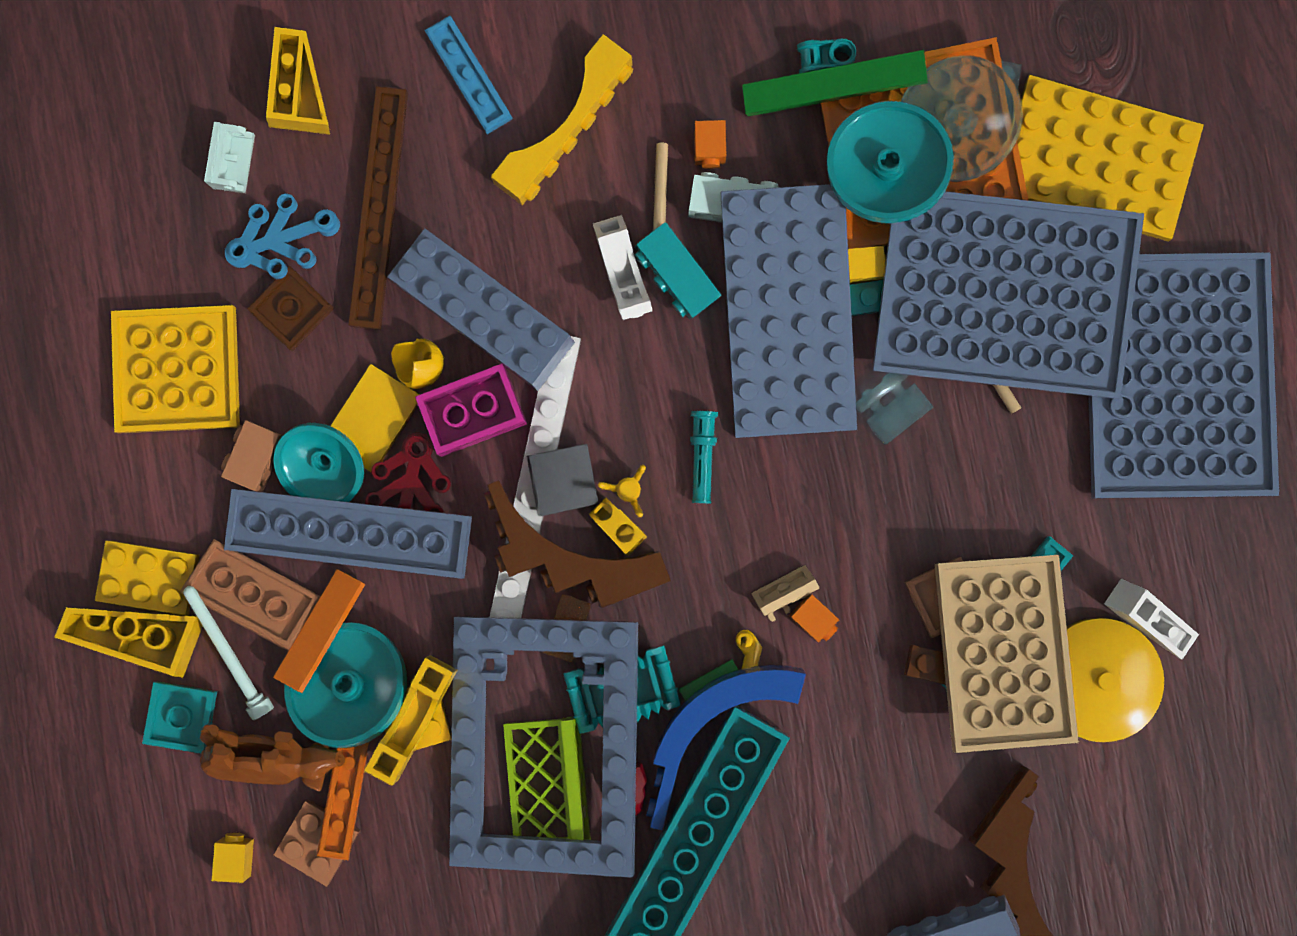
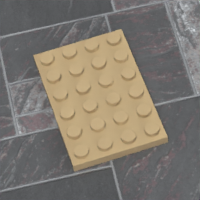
(1006, 653)

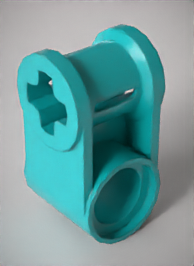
(823, 54)

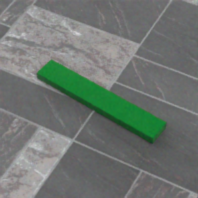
(835, 83)

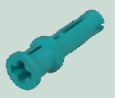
(703, 441)

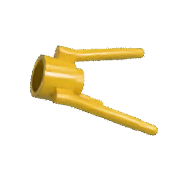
(628, 489)

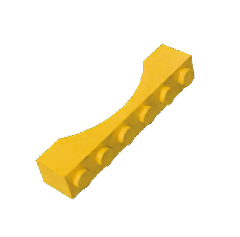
(525, 169)

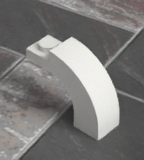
(622, 267)

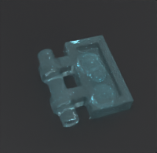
(899, 413)

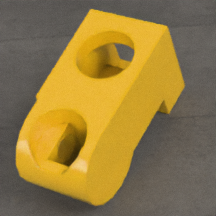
(617, 526)

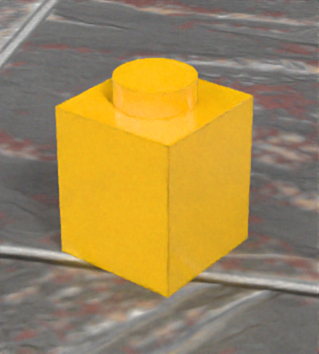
(866, 264)
(232, 858)

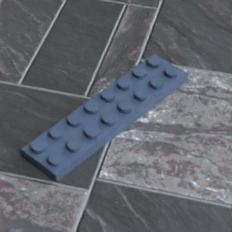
(348, 533)

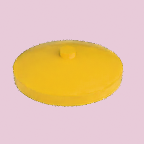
(1113, 679)

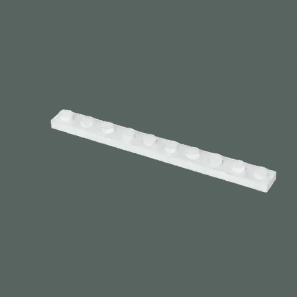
(543, 437)

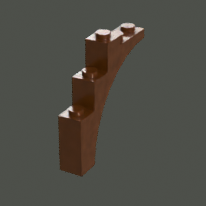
(609, 578)

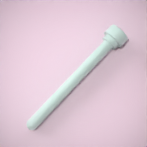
(256, 702)

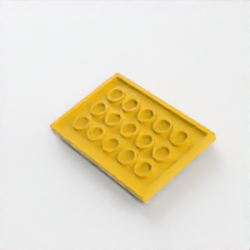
(1105, 154)

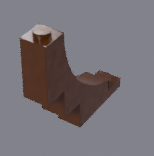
(1004, 838)

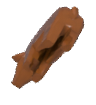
(265, 758)

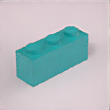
(676, 271)

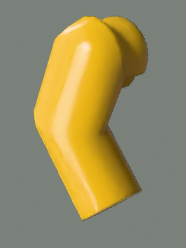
(750, 648)

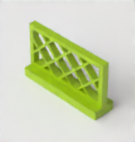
(572, 775)

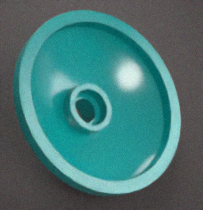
(308, 474)

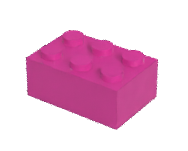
(471, 410)

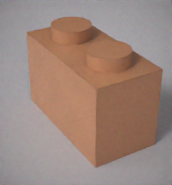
(251, 457)

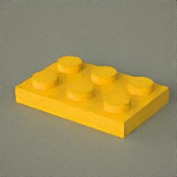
(145, 577)

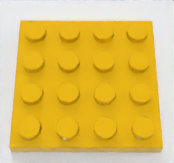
(175, 369)

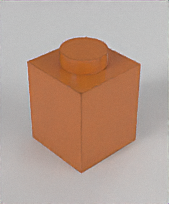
(710, 143)
(815, 618)

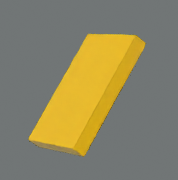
(375, 414)

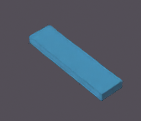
(468, 74)

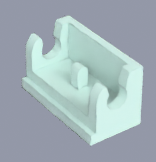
(229, 157)

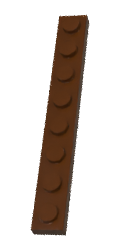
(378, 208)

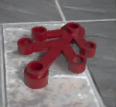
(410, 482)

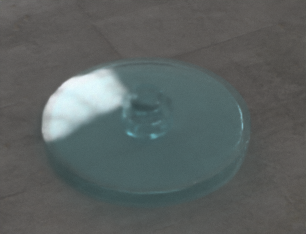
(975, 107)

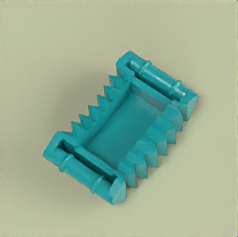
(654, 690)

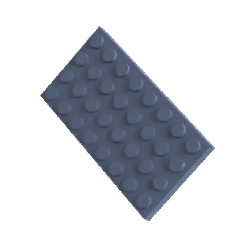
(788, 311)

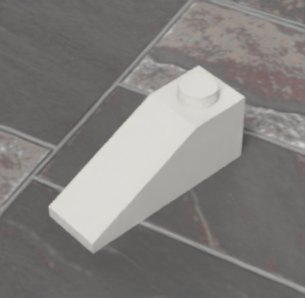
(1151, 617)

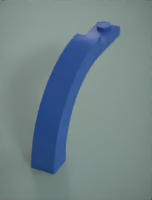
(727, 691)

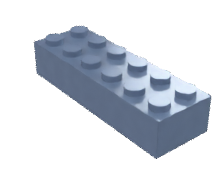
(481, 309)

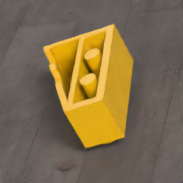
(293, 85)

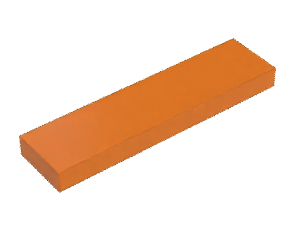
(319, 631)
(343, 804)

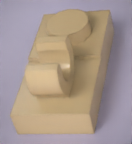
(785, 590)

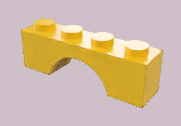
(412, 720)

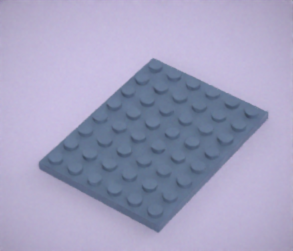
(1010, 294)
(1194, 384)

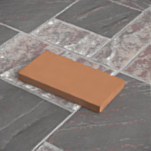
(252, 595)

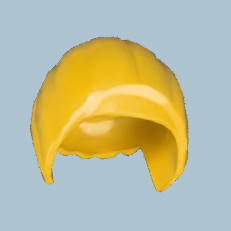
(417, 363)

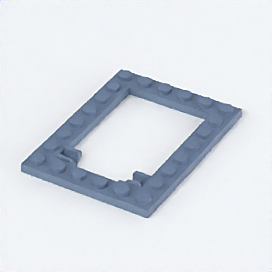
(597, 642)

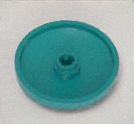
(890, 162)
(352, 690)

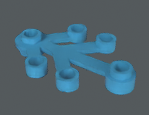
(277, 238)

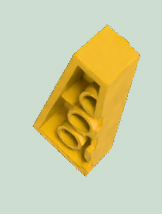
(144, 639)

